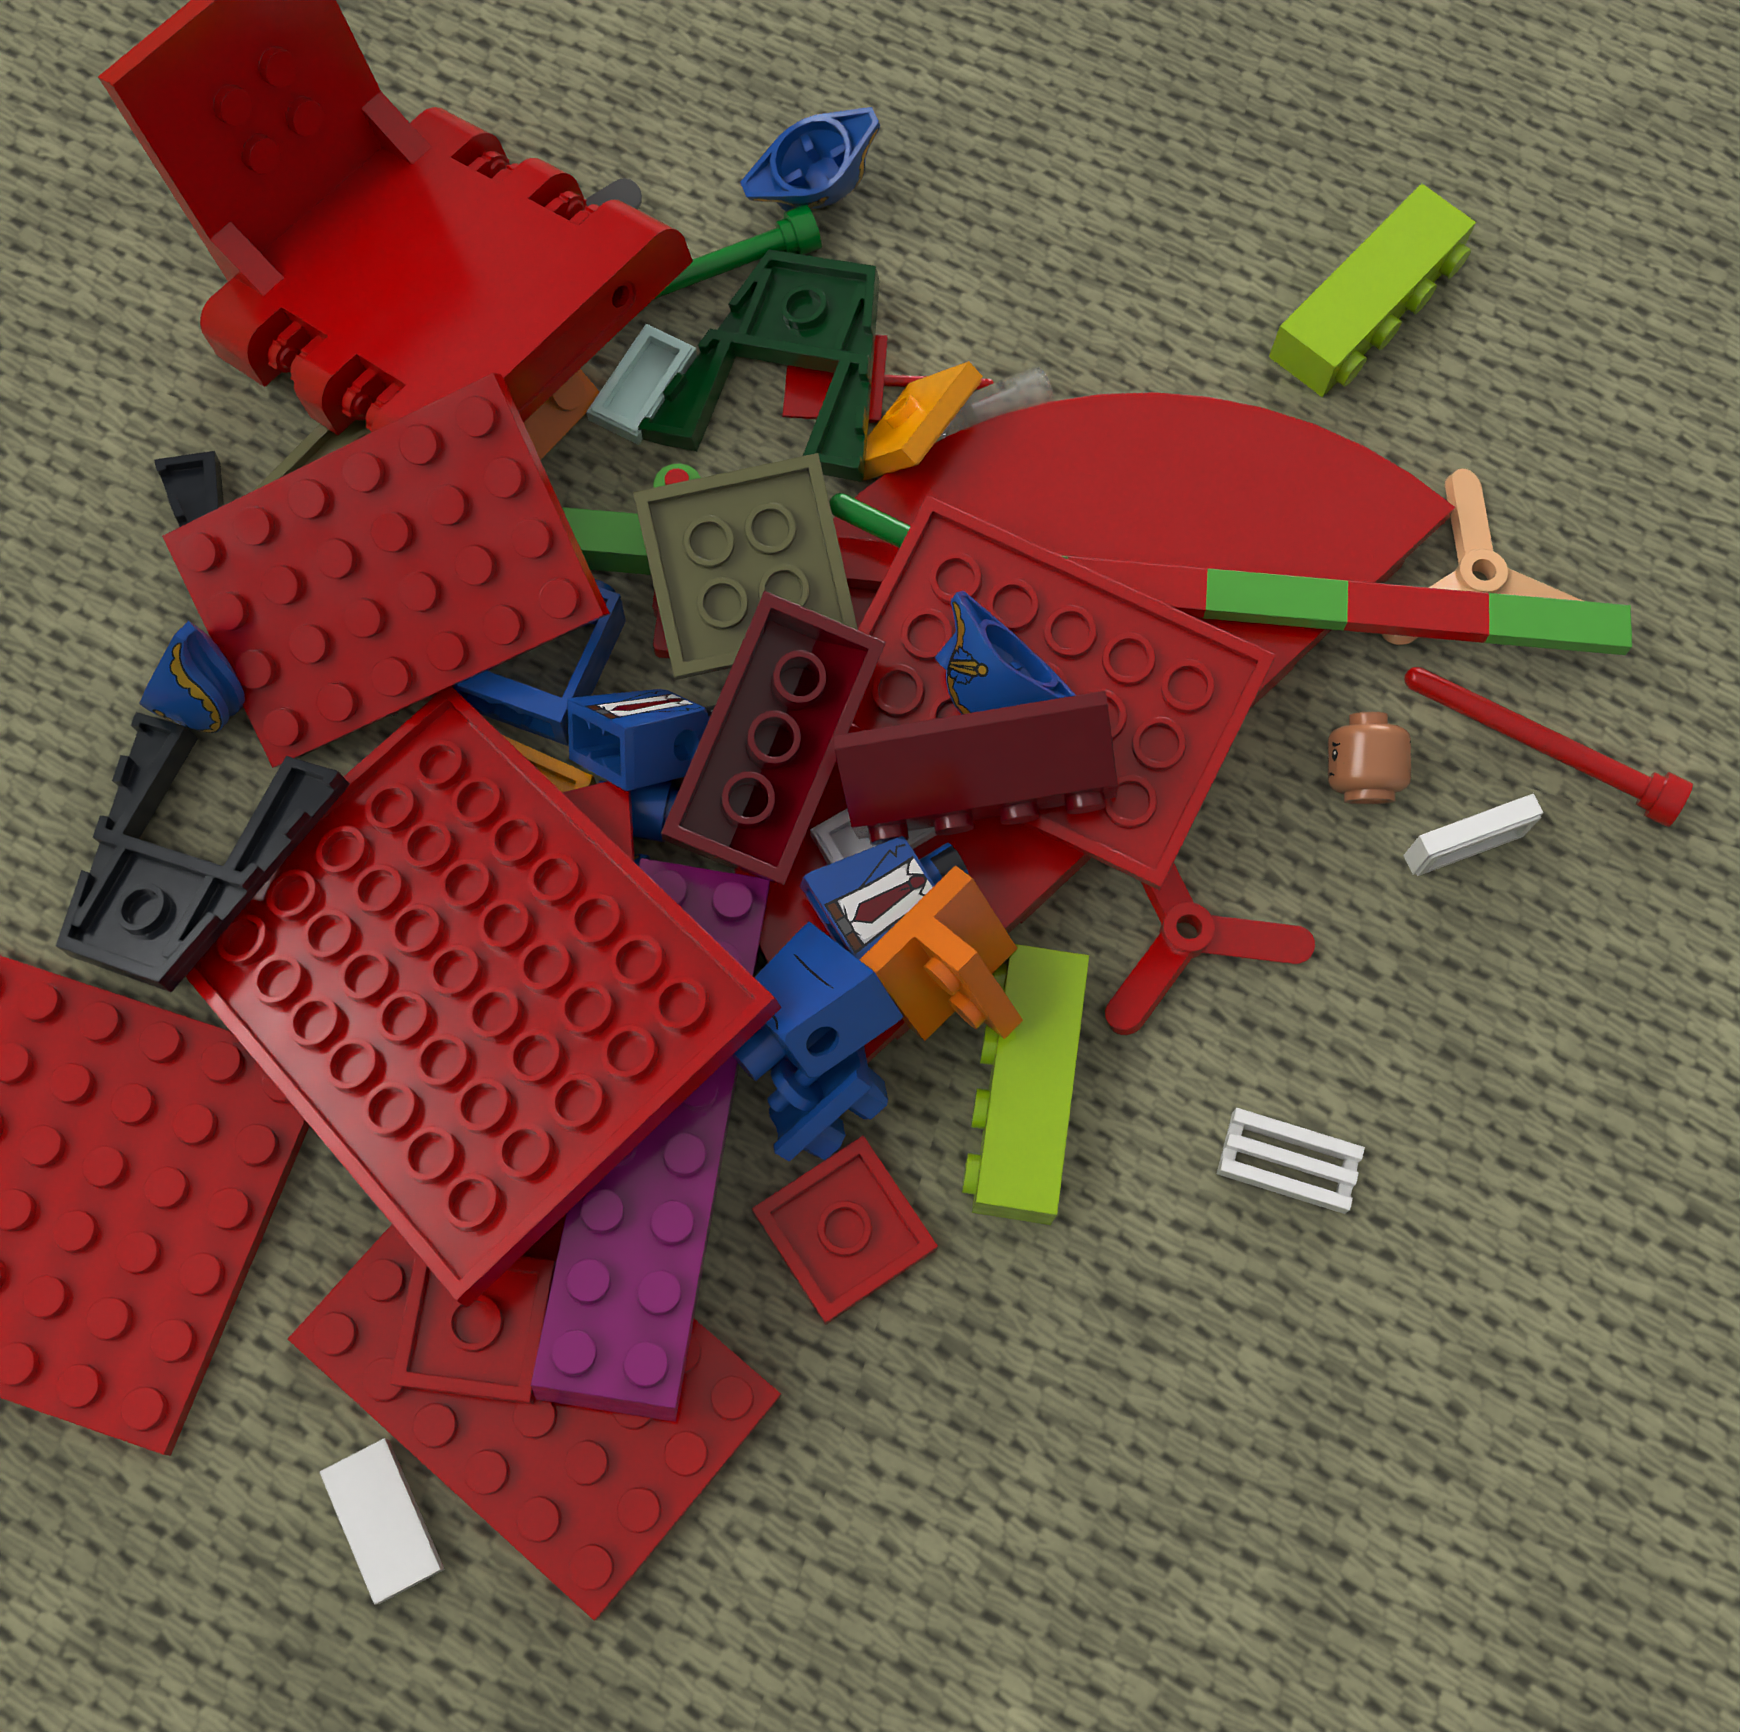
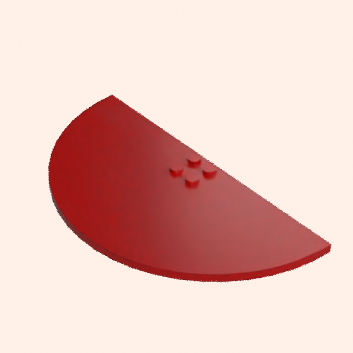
(1141, 485)

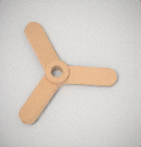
(1476, 551)

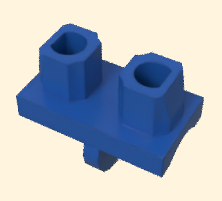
(810, 1108)

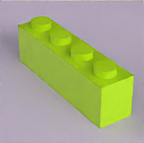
(1372, 290)
(1029, 1088)

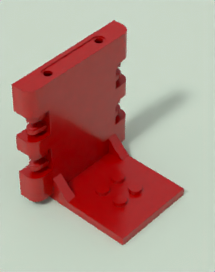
(368, 244)

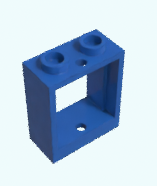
(539, 710)

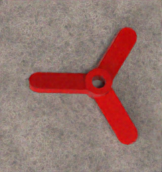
(1172, 952)

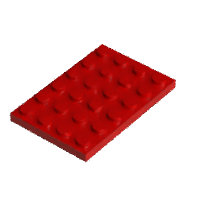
(387, 570)
(1168, 678)
(559, 1481)

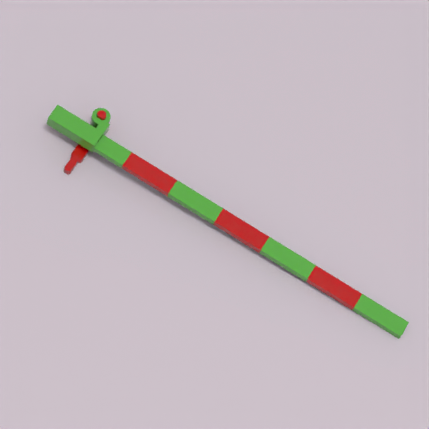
(616, 544)

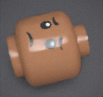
(1369, 759)

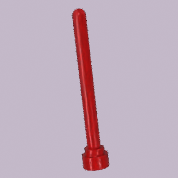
(1658, 794)

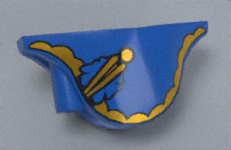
(814, 160)
(991, 665)
(194, 683)

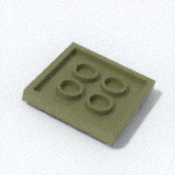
(728, 540)

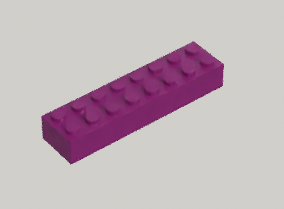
(641, 1235)

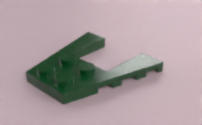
(796, 315)

